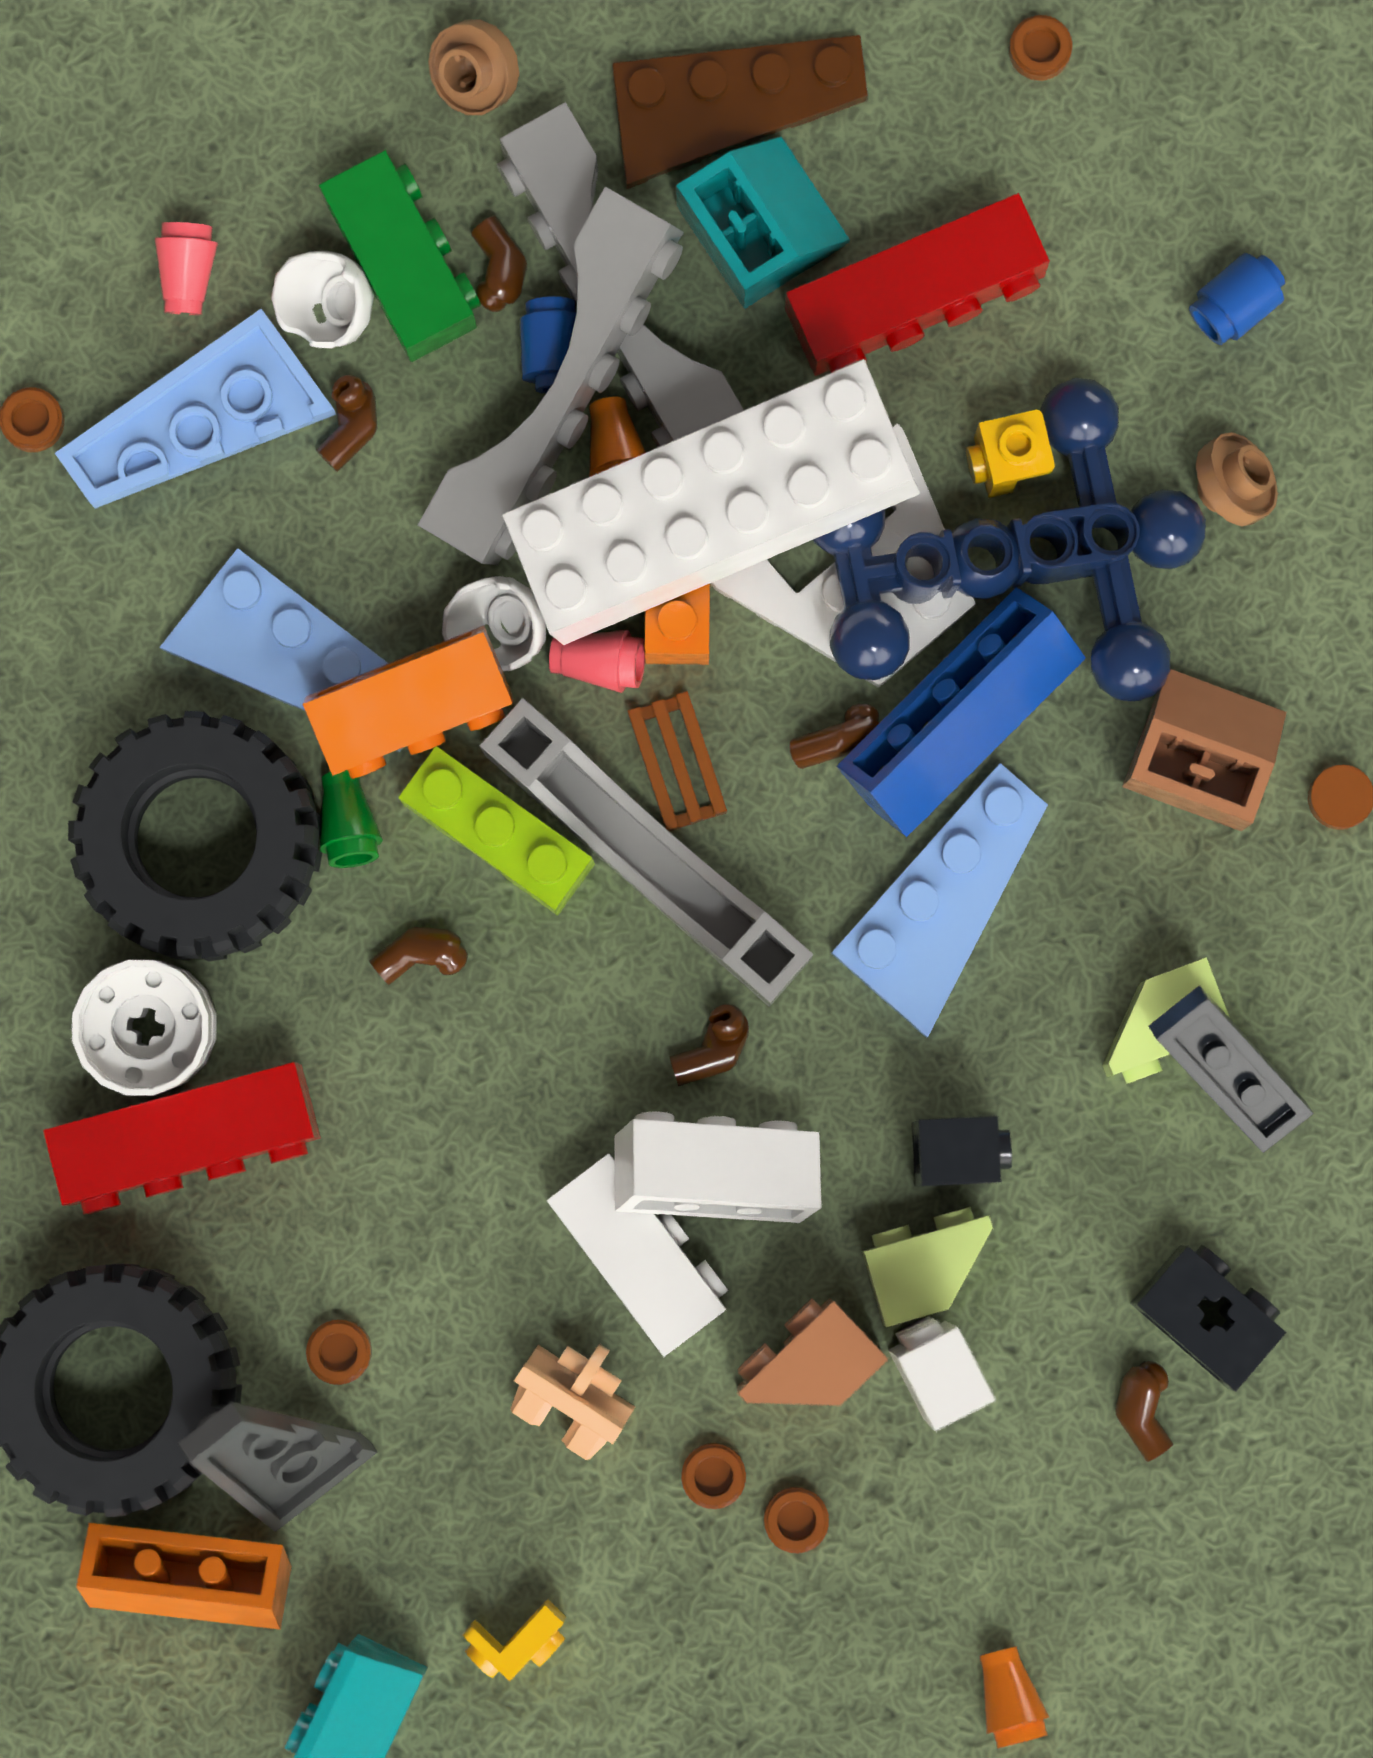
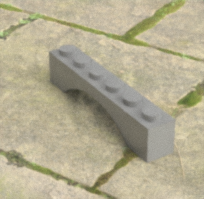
(559, 176)
(617, 266)
(645, 853)

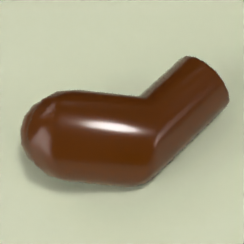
(505, 268)
(355, 421)
(835, 740)
(420, 946)
(719, 1048)
(1137, 1408)

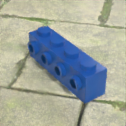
(962, 718)

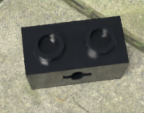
(960, 1151)
(1225, 1351)

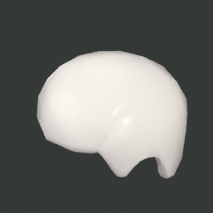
(327, 280)
(493, 602)

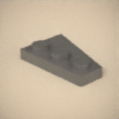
(273, 1459)

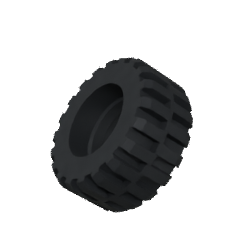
(126, 786)
(31, 1349)

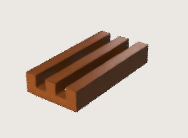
(660, 710)

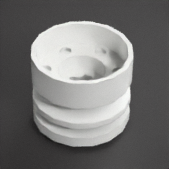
(115, 1051)

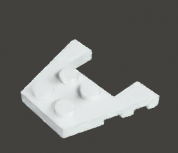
(813, 609)

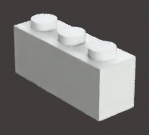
(717, 1169)
(640, 1259)
(939, 1371)

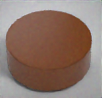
(1040, 47)
(32, 419)
(1341, 797)
(339, 1352)
(713, 1476)
(796, 1520)

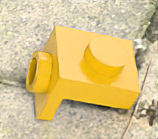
(1009, 452)
(533, 1641)

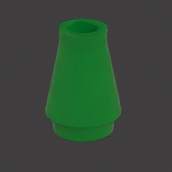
(347, 824)

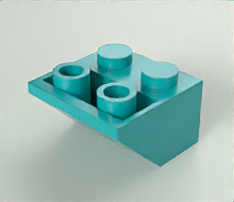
(759, 218)
(362, 1702)

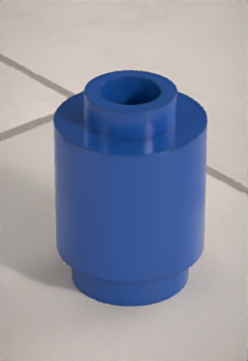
(1238, 298)
(545, 339)

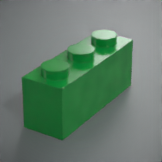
(401, 254)

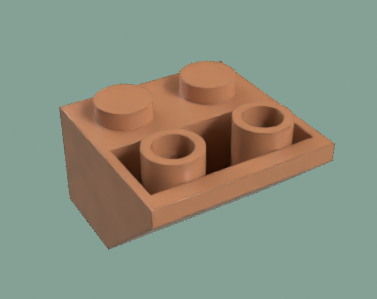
(1206, 751)
(820, 1362)

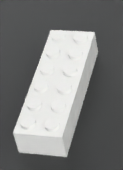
(711, 503)

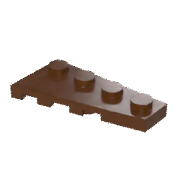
(716, 101)

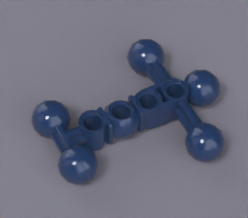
(1161, 530)

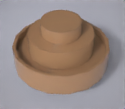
(473, 67)
(1236, 479)

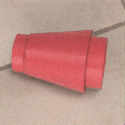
(185, 265)
(602, 659)

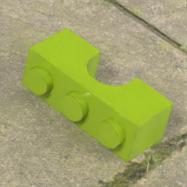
(497, 830)

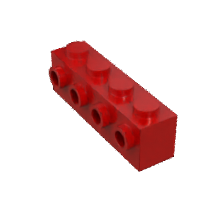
(918, 285)
(182, 1135)

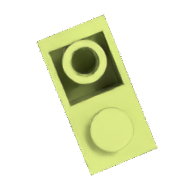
(1134, 1046)
(924, 1270)

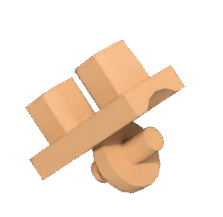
(578, 1390)

